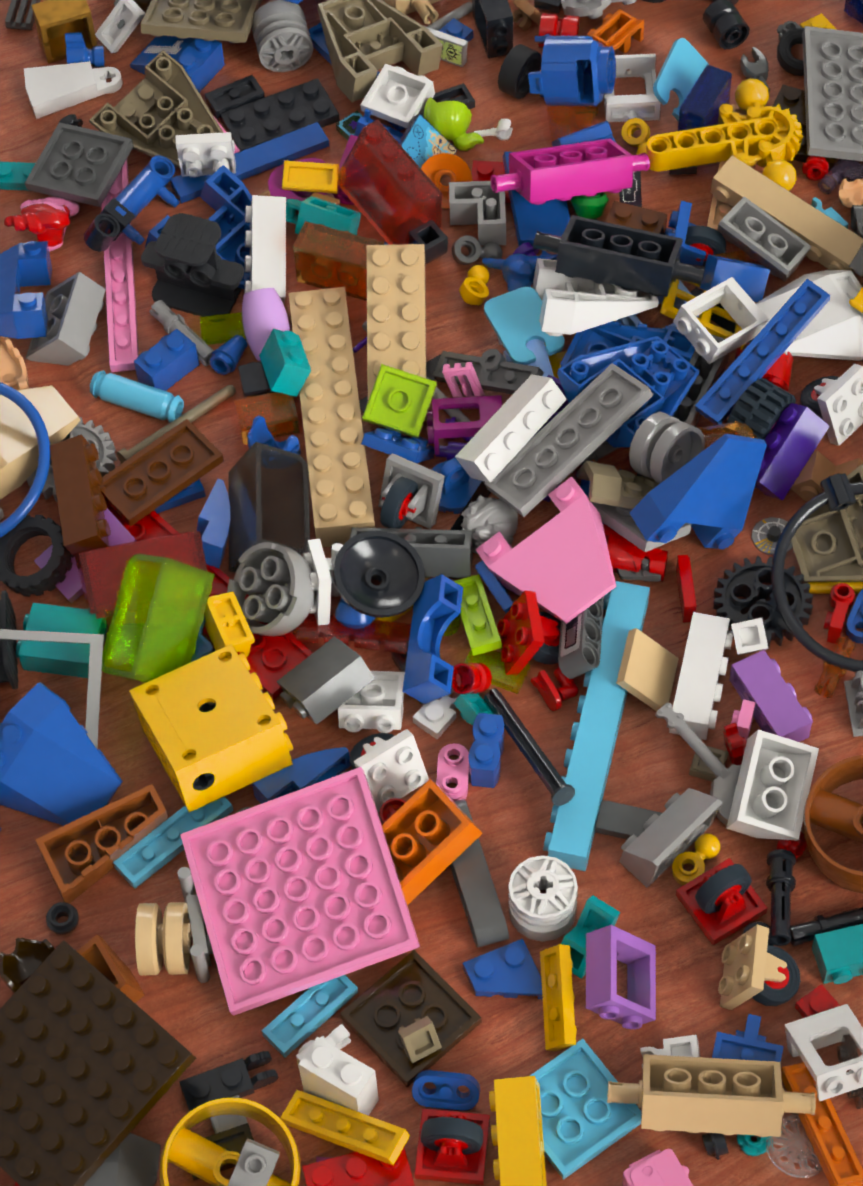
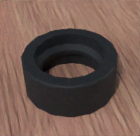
(515, 69)

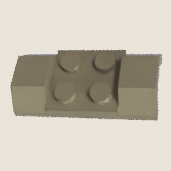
(614, 487)

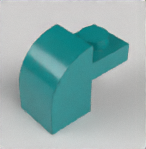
(593, 917)

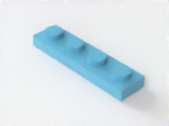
(165, 841)

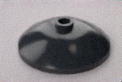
(382, 558)

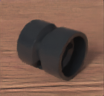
(726, 24)

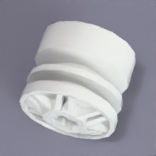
(547, 914)

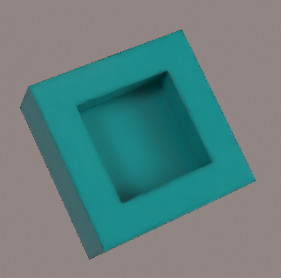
(470, 706)

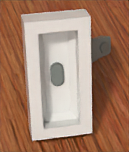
(119, 24)

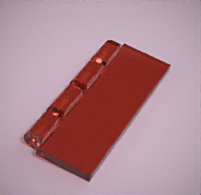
(391, 634)

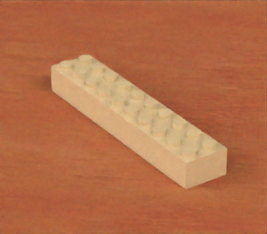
(332, 416)

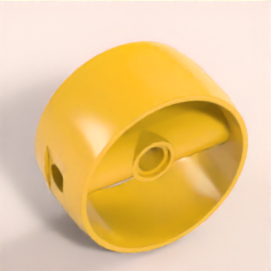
(206, 1158)

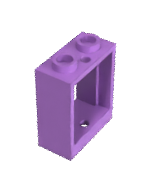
(602, 952)

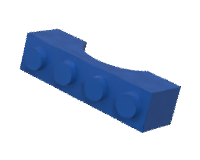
(425, 672)

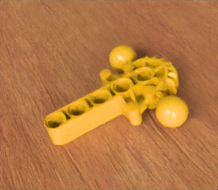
(761, 136)

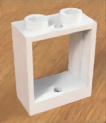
(731, 297)

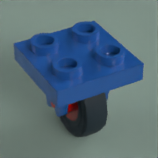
(697, 239)

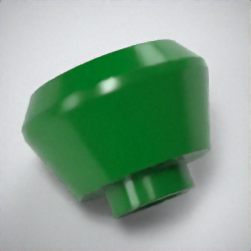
(590, 206)

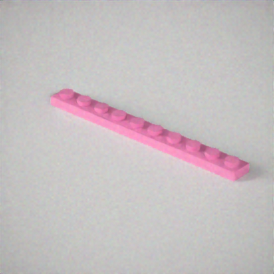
(120, 292)

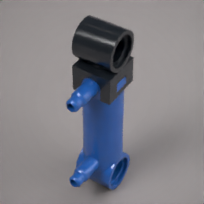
(124, 208)

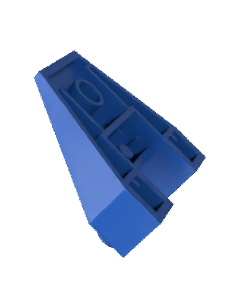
(229, 199)
(24, 313)
(706, 492)

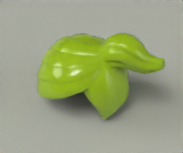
(452, 121)

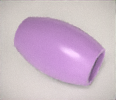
(260, 315)

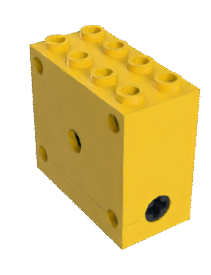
(212, 727)

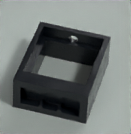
(494, 25)

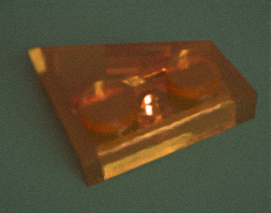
(569, 119)

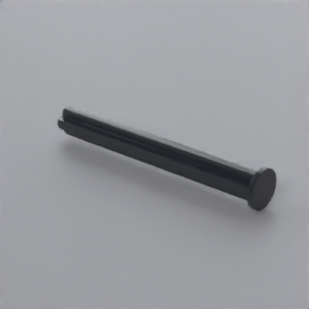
(560, 791)

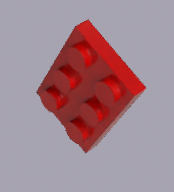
(359, 1170)

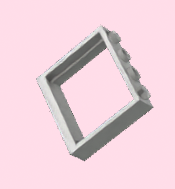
(95, 667)

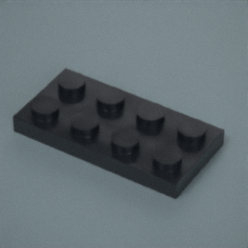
(280, 114)

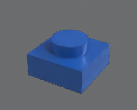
(458, 30)

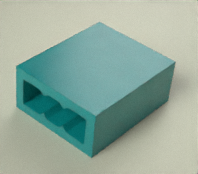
(55, 657)

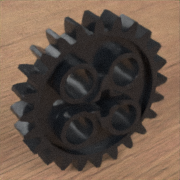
(759, 600)

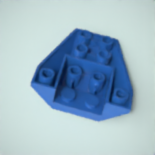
(646, 360)

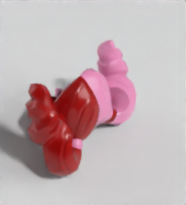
(45, 218)

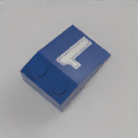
(198, 57)

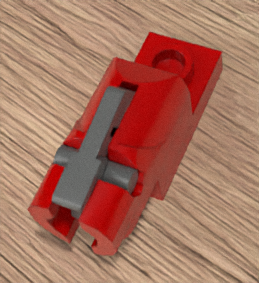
(632, 562)

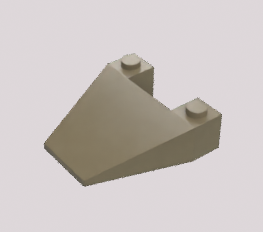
(369, 35)
(832, 542)

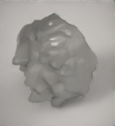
(488, 517)

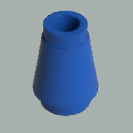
(227, 356)

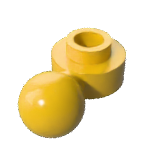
(628, 130)
(474, 287)
(706, 847)

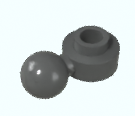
(476, 251)

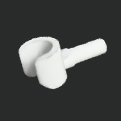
(502, 131)

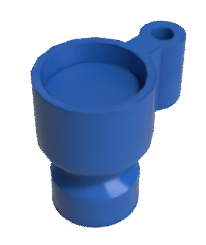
(78, 52)

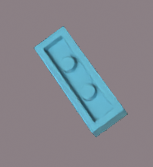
(308, 1014)

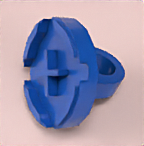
(457, 486)

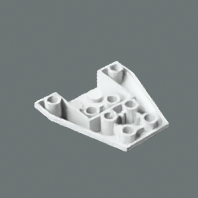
(836, 329)

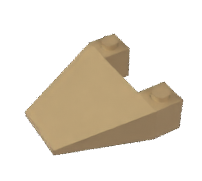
(18, 438)

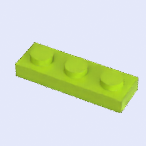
(478, 617)

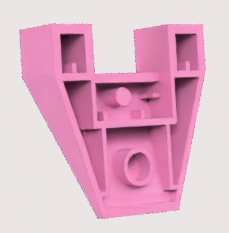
(561, 560)

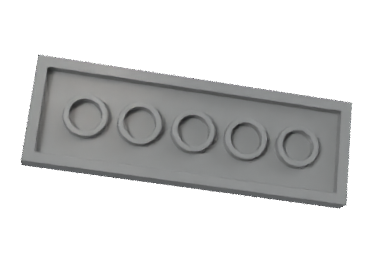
(569, 439)

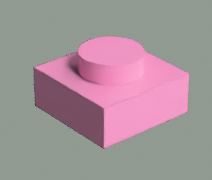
(744, 718)

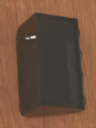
(268, 501)

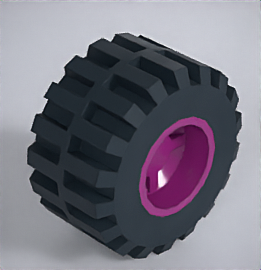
(761, 407)

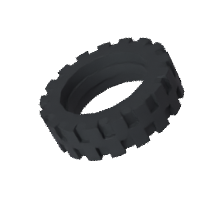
(54, 569)

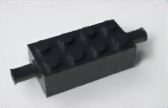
(619, 256)

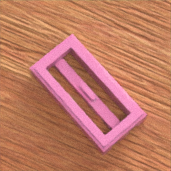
(462, 372)

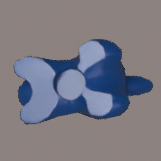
(517, 268)

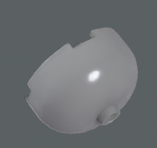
(276, 587)

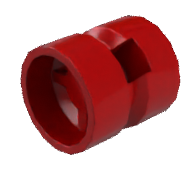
(554, 26)

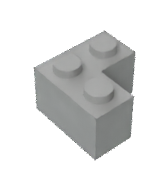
(478, 204)

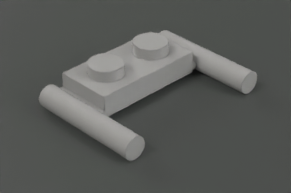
(202, 947)

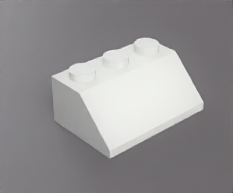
(772, 787)

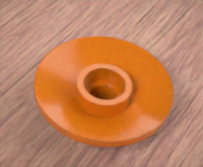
(449, 165)

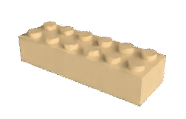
(396, 310)

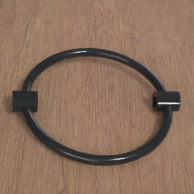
(838, 495)

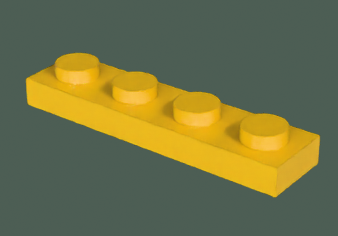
(345, 1127)

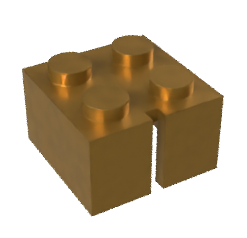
(59, 17)

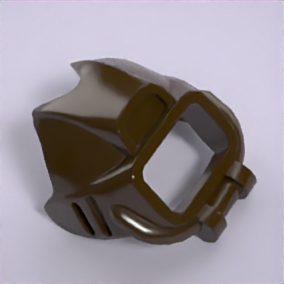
(22, 963)

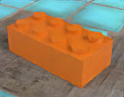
(427, 837)

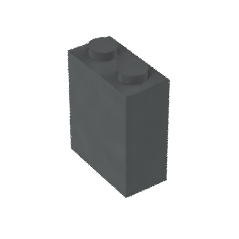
(324, 680)

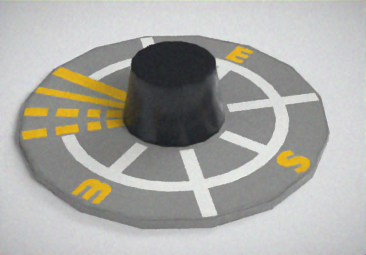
(766, 534)

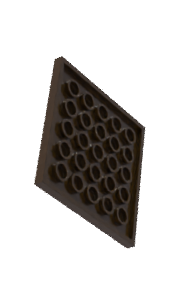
(76, 1071)

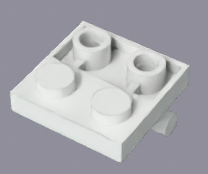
(205, 153)
(322, 579)

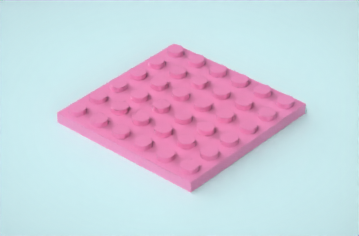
(298, 891)

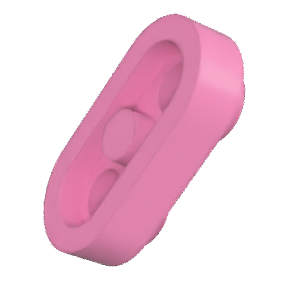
(453, 771)

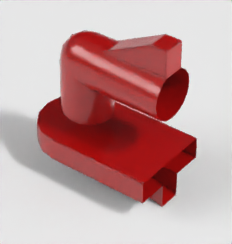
(552, 696)

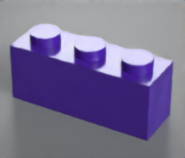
(789, 449)

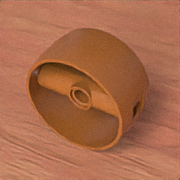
(836, 815)

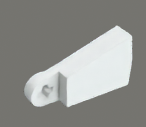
(67, 85)

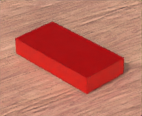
(685, 587)

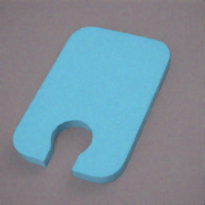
(679, 73)
(516, 322)

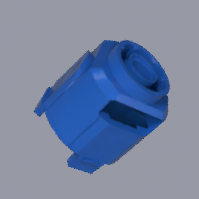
(573, 71)

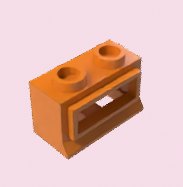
(627, 26)

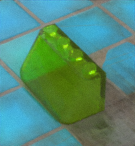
(155, 618)

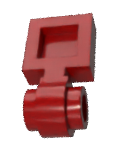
(841, 599)

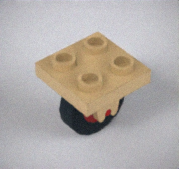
(757, 971)

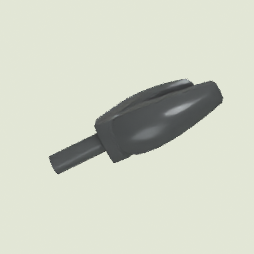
(757, 69)

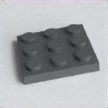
(79, 164)

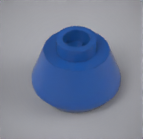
(350, 617)

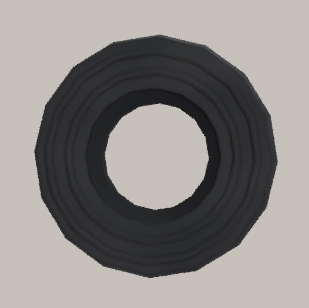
(784, 55)

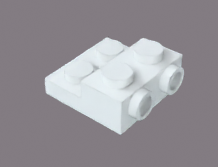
(398, 95)
(376, 705)

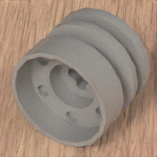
(281, 36)

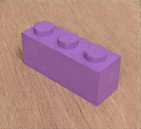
(776, 701)

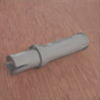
(172, 321)

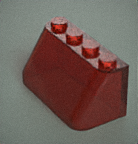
(388, 185)
(104, 568)

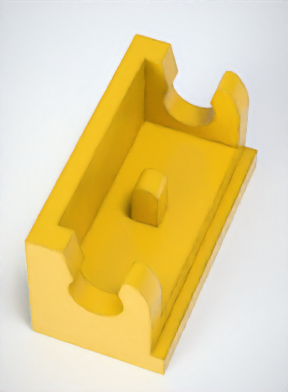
(227, 623)

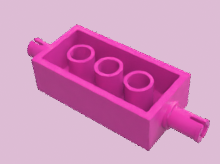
(570, 171)

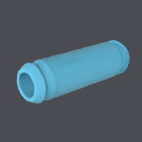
(136, 396)

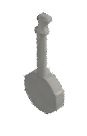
(726, 779)

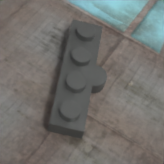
(491, 370)

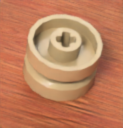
(162, 938)

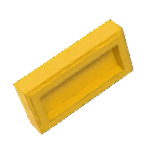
(310, 177)

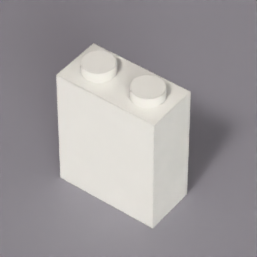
(338, 1077)

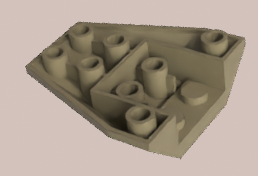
(158, 110)

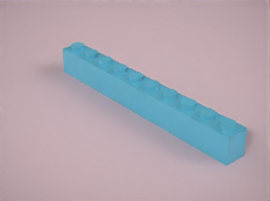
(596, 731)

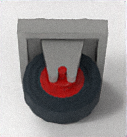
(409, 493)

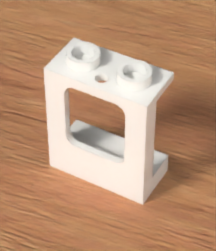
(642, 106)
(822, 1030)

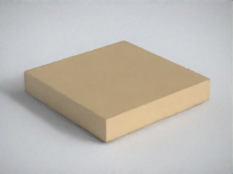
(647, 669)

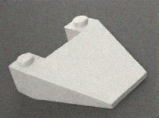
(580, 303)

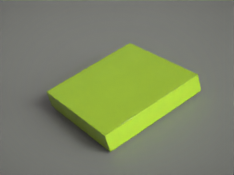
(399, 401)

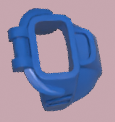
(261, 434)

